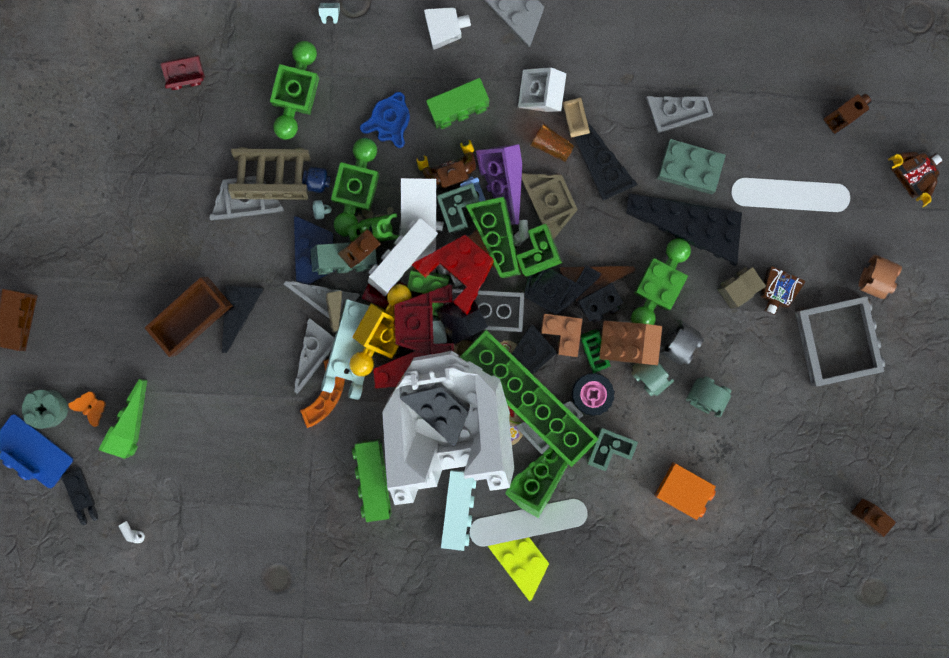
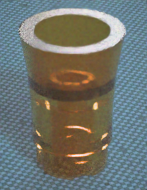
(552, 143)

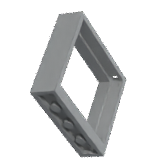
(810, 349)

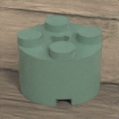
(653, 376)
(708, 396)
(33, 409)

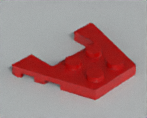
(465, 262)

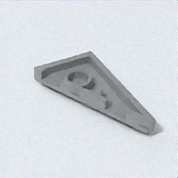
(316, 295)
(316, 348)

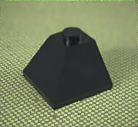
(458, 324)

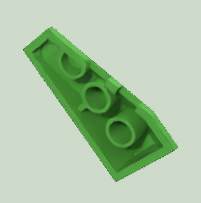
(123, 437)

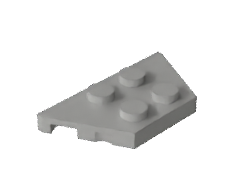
(520, 16)
(233, 208)

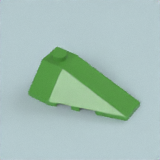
(537, 482)

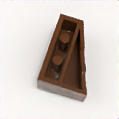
(16, 318)

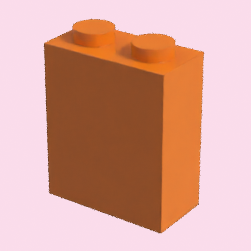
(685, 491)

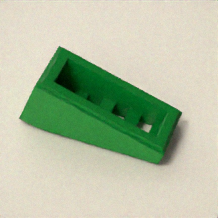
(587, 336)

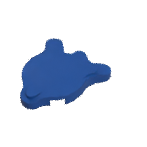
(390, 119)

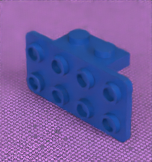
(32, 453)

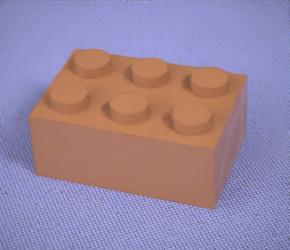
(630, 342)

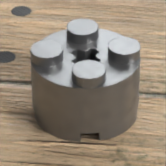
(681, 343)

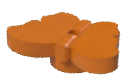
(82, 404)

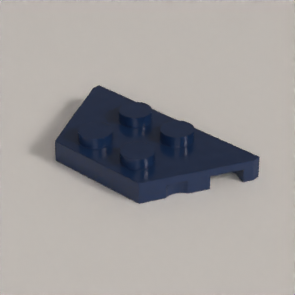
(306, 237)

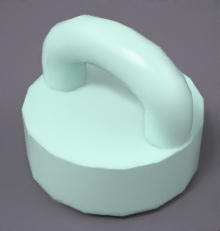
(320, 209)

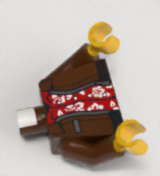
(452, 171)
(917, 174)

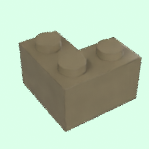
(742, 288)

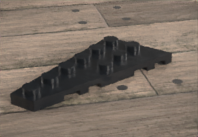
(699, 225)

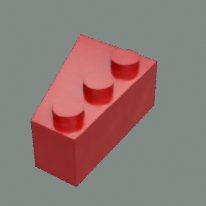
(391, 373)

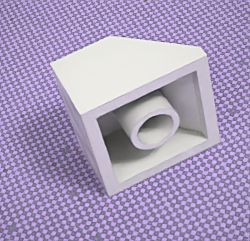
(542, 89)

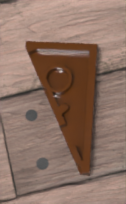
(609, 275)

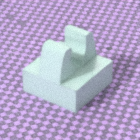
(329, 9)

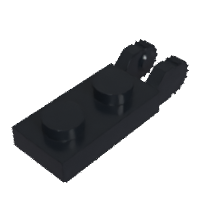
(80, 495)

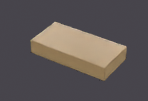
(576, 117)

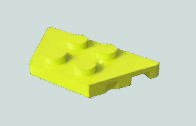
(522, 562)

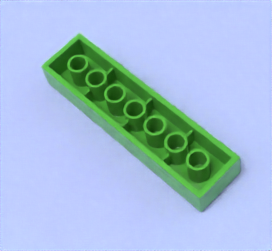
(532, 400)

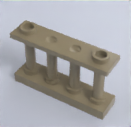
(278, 190)

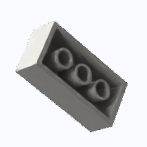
(499, 309)

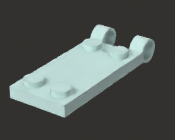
(344, 348)

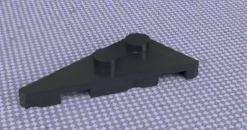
(243, 302)

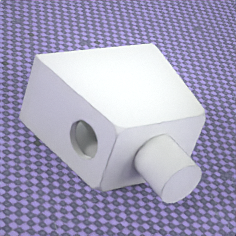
(445, 25)

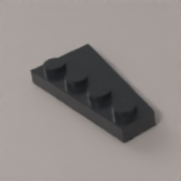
(604, 168)
(533, 350)

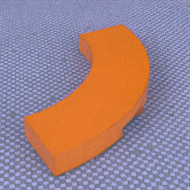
(324, 403)

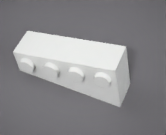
(402, 256)

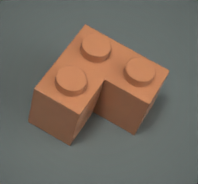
(568, 331)

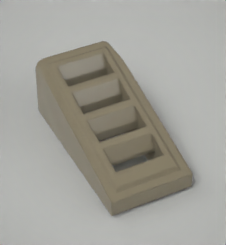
(333, 302)

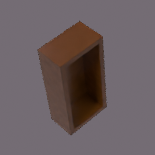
(188, 316)

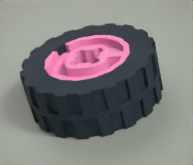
(593, 394)

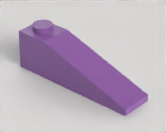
(503, 174)

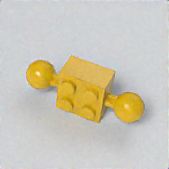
(377, 332)

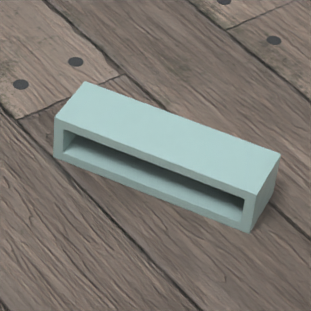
(457, 511)

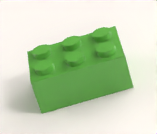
(458, 104)

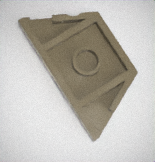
(550, 200)

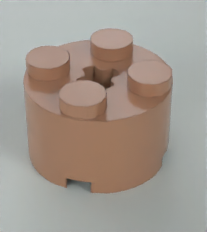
(879, 277)

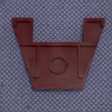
(415, 321)

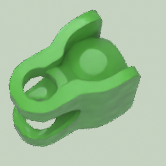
(379, 227)

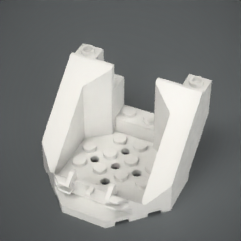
(419, 453)

